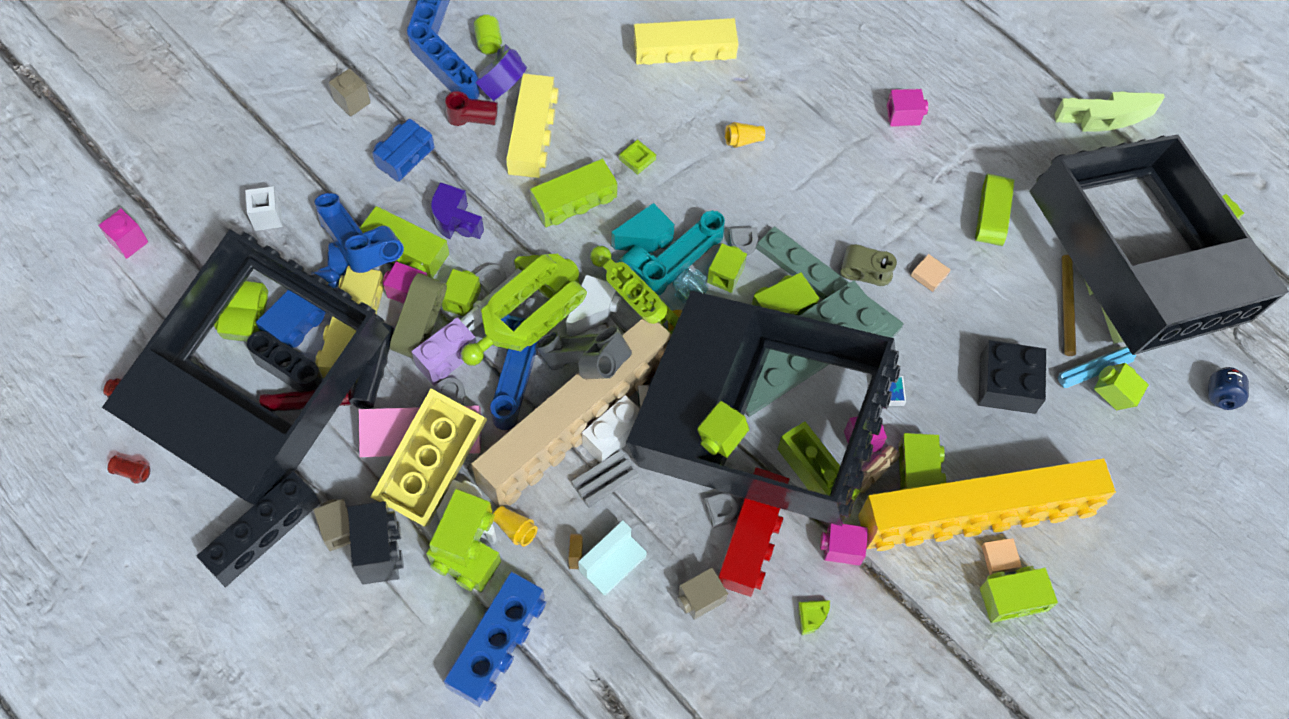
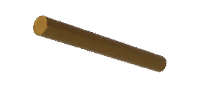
(1068, 306)

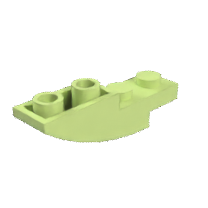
(1102, 115)

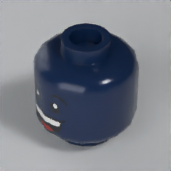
(1230, 387)

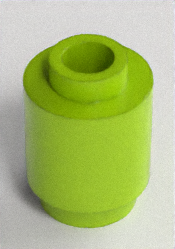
(488, 34)

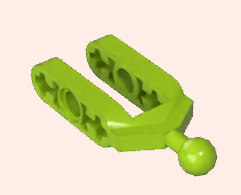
(630, 285)
(535, 325)

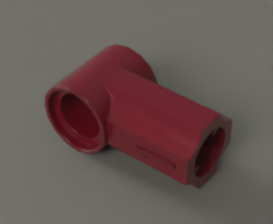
(463, 109)

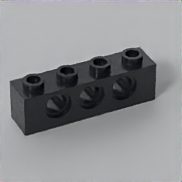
(258, 529)

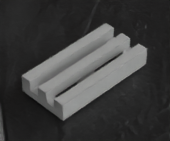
(597, 470)

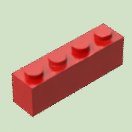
(751, 544)

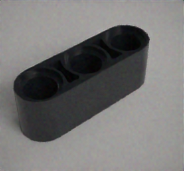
(279, 353)

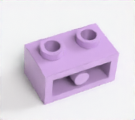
(442, 351)

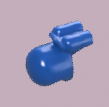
(336, 266)

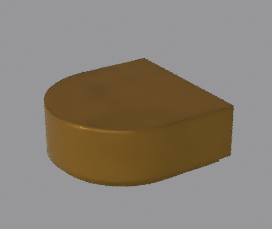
(575, 550)

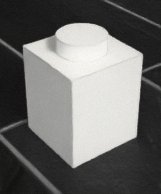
(263, 208)

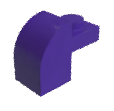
(501, 73)
(450, 214)

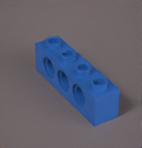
(513, 593)

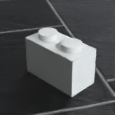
(610, 430)

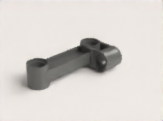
(597, 354)

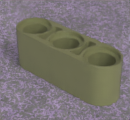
(418, 314)

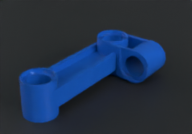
(360, 249)
(512, 380)

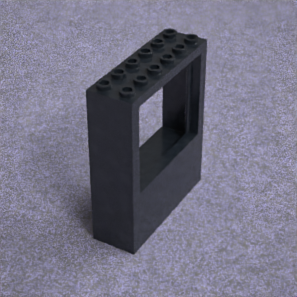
(1170, 298)
(718, 358)
(208, 419)

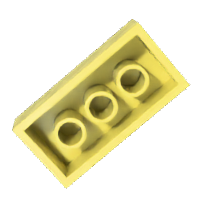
(429, 458)

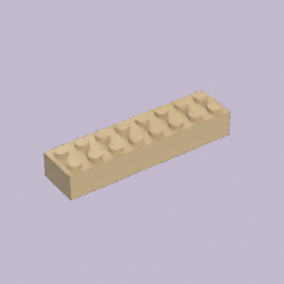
(560, 420)

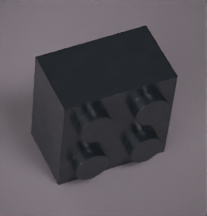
(1012, 377)
(374, 543)

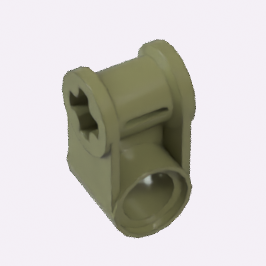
(866, 265)

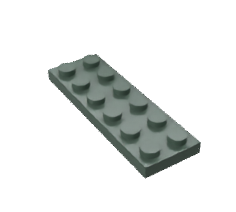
(783, 371)

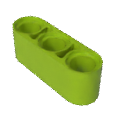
(994, 209)

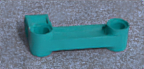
(678, 255)

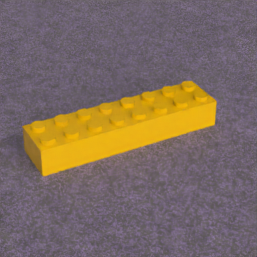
(986, 504)

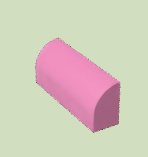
(384, 429)

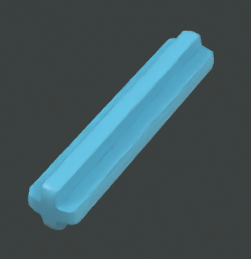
(1094, 367)

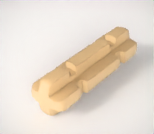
(879, 467)

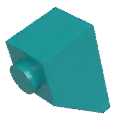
(647, 229)

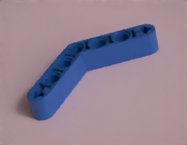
(435, 53)

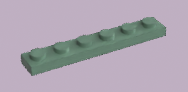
(823, 279)

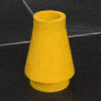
(743, 134)
(516, 526)

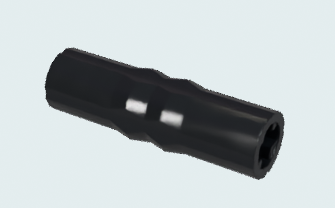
(368, 383)

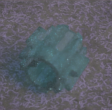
(689, 281)

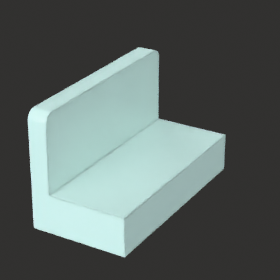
(611, 559)

